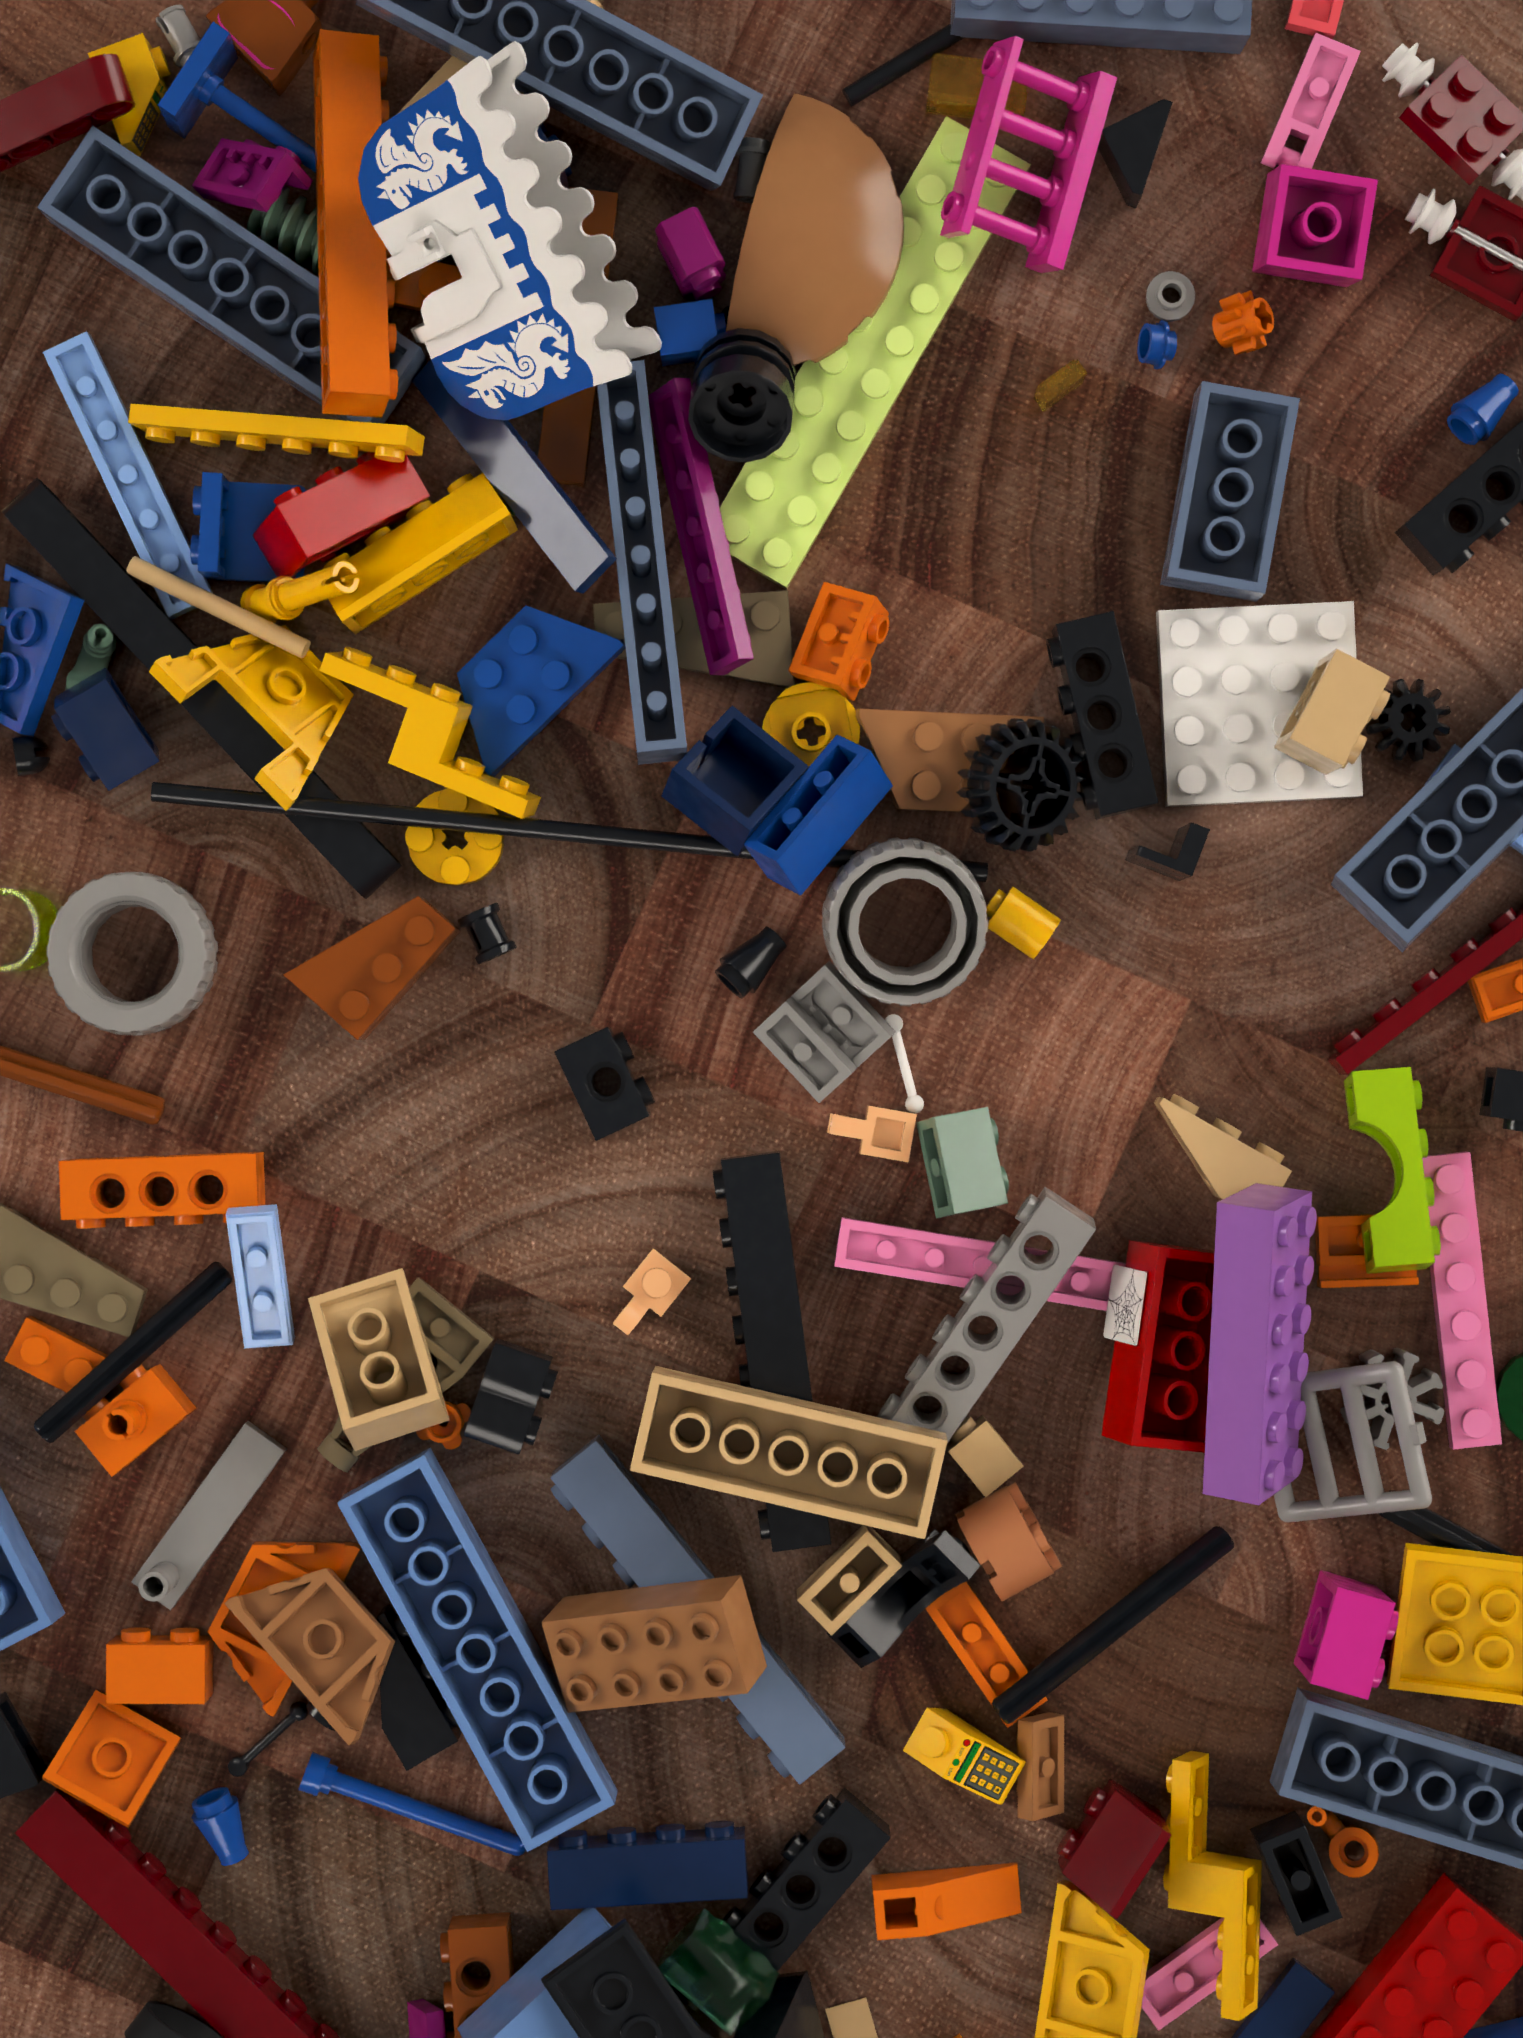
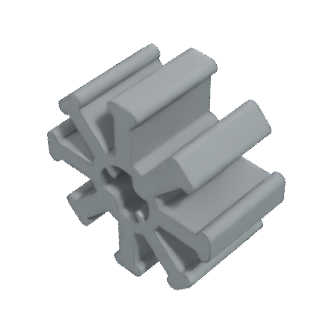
(1417, 1385)

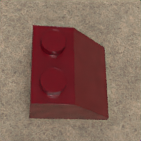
(1113, 1846)

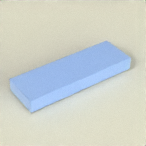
(260, 1276)

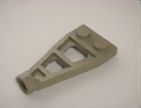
(449, 1336)

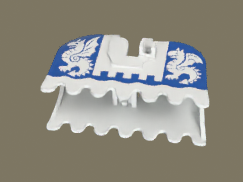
(480, 185)

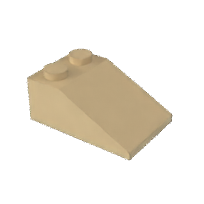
(378, 1360)

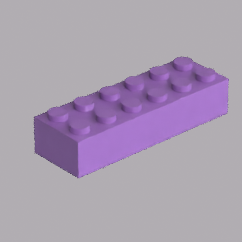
(1258, 1342)

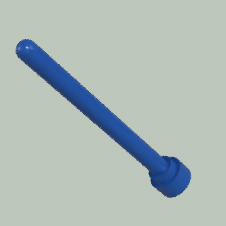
(324, 1777)

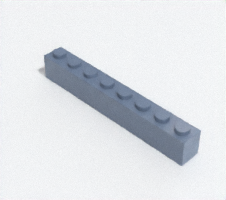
(642, 568)
(655, 1554)

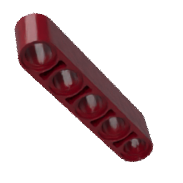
(62, 108)

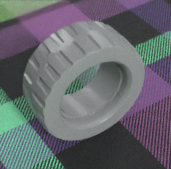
(867, 873)
(72, 959)

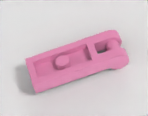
(1311, 102)

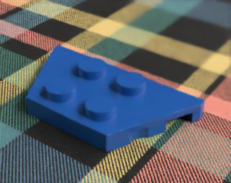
(528, 679)

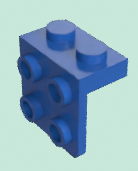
(227, 521)

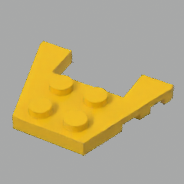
(278, 690)

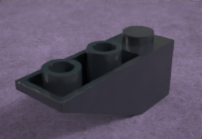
(411, 1703)

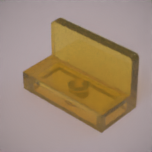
(957, 85)

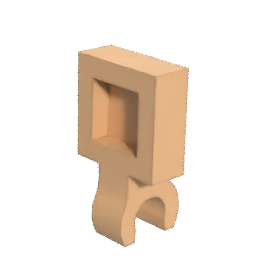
(882, 1133)
(654, 1286)

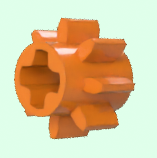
(1243, 322)

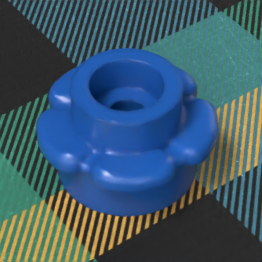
(1156, 344)

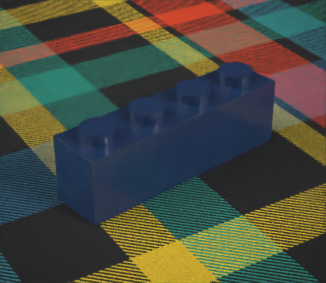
(647, 1866)

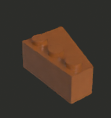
(375, 966)

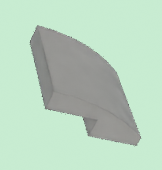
(824, 1032)

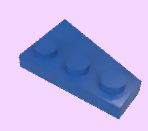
(34, 643)

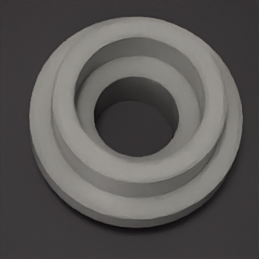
(1159, 306)

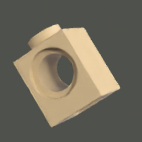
(983, 1454)

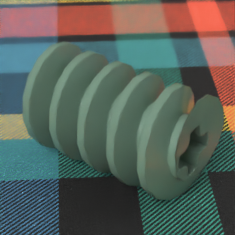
(289, 229)

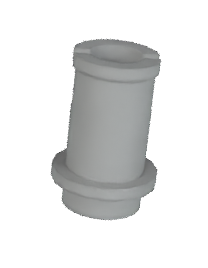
(178, 32)

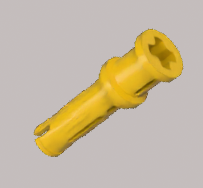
(286, 597)

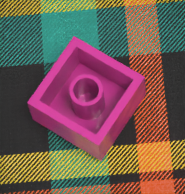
(1314, 225)
(1346, 1635)

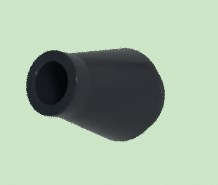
(750, 962)

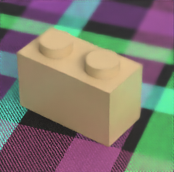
(848, 1578)

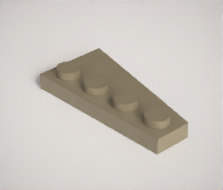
(766, 622)
(61, 1280)

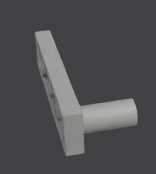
(208, 1516)

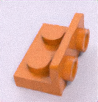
(840, 640)

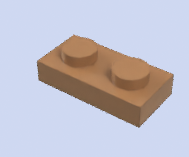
(1042, 1777)

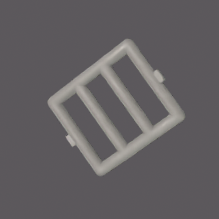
(1409, 1434)

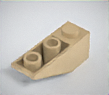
(1218, 1154)

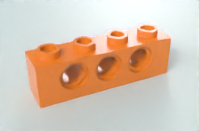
(84, 1183)

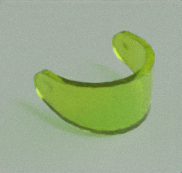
(43, 917)

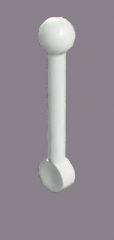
(914, 1102)

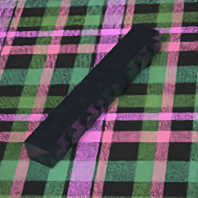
(769, 1310)

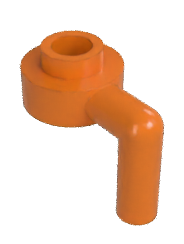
(1340, 1836)

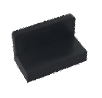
(1182, 855)

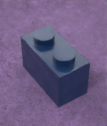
(105, 730)

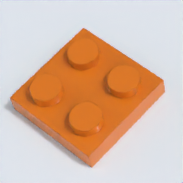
(111, 1759)

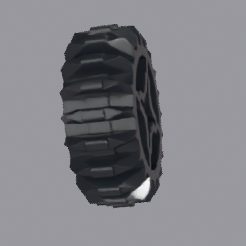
(1035, 750)

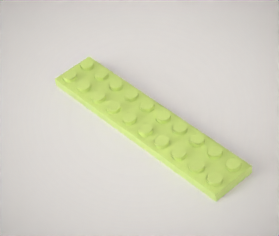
(845, 398)

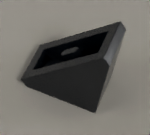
(1131, 148)

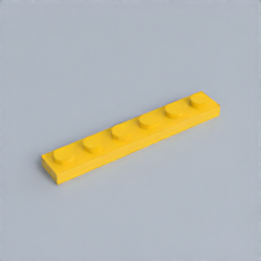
(294, 433)

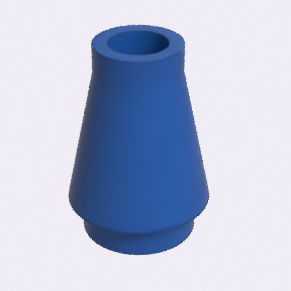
(1479, 412)
(220, 1823)

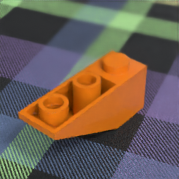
(943, 1899)

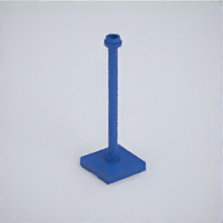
(202, 84)

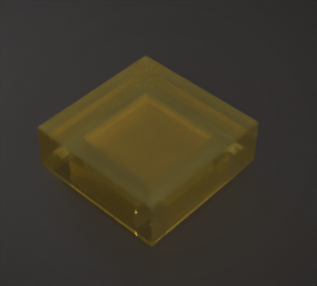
(1059, 384)

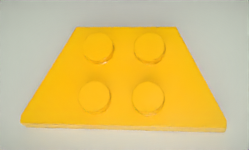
(1090, 1972)

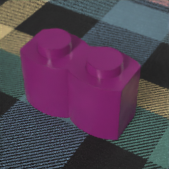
(691, 255)

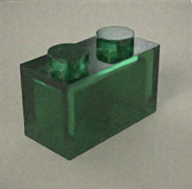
(718, 1971)

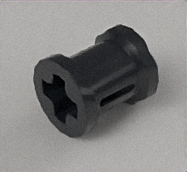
(487, 933)

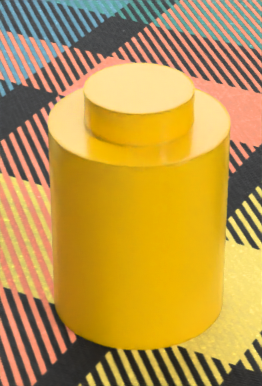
(1021, 921)

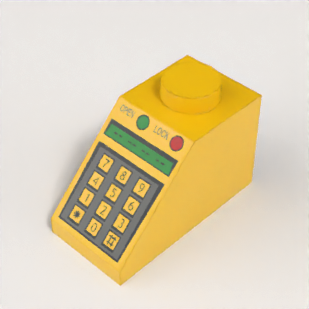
(145, 74)
(964, 1755)

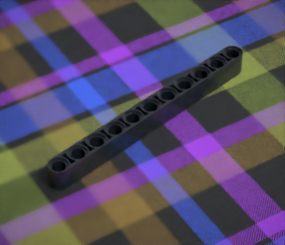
(152, 635)

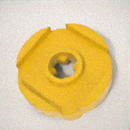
(813, 702)
(455, 864)

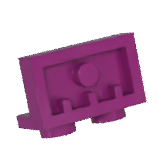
(249, 174)

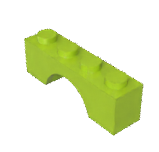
(1385, 1107)

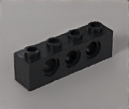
(1429, 530)
(1099, 639)
(832, 1875)

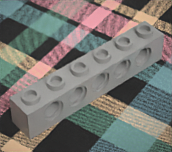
(1041, 1215)

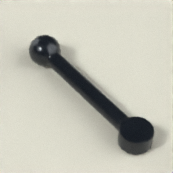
(240, 1764)

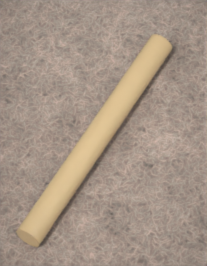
(218, 607)

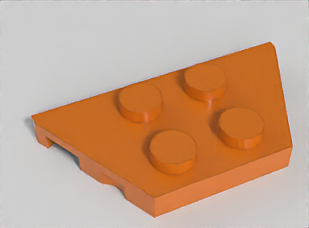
(264, 1566)

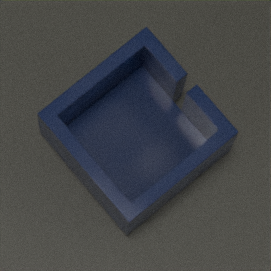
(737, 781)

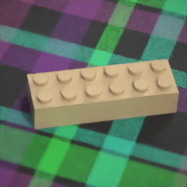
(789, 1452)

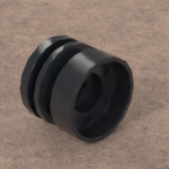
(742, 395)

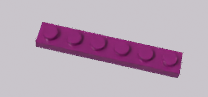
(700, 530)

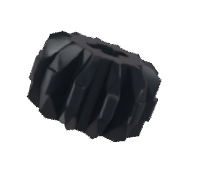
(1425, 723)

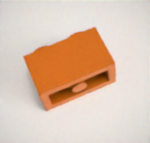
(159, 1667)

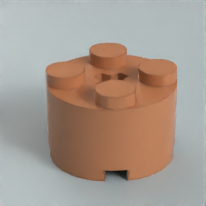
(1008, 1541)

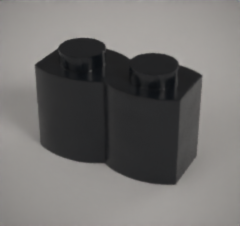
(510, 1396)

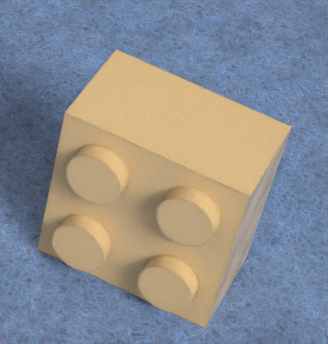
(1333, 712)

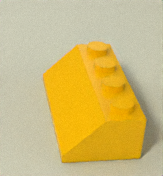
(422, 550)

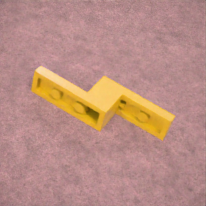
(431, 732)
(1214, 1885)

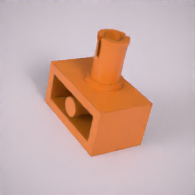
(135, 1418)

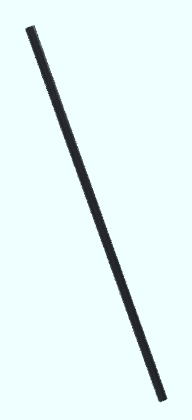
(470, 822)

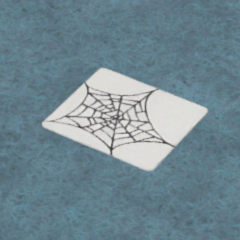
(1125, 1305)

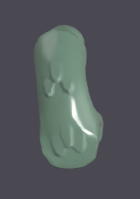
(94, 655)

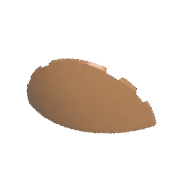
(817, 234)

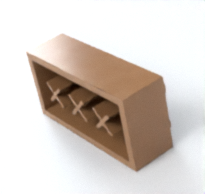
(654, 1644)

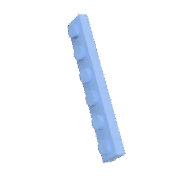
(123, 463)

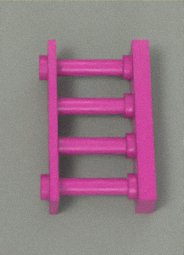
(1072, 146)

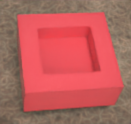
(1314, 17)

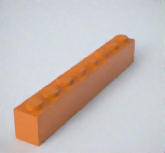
(350, 252)

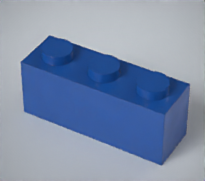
(818, 814)

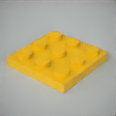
(1459, 1625)

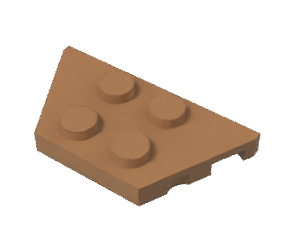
(926, 752)
(321, 1643)

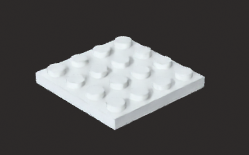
(1229, 693)

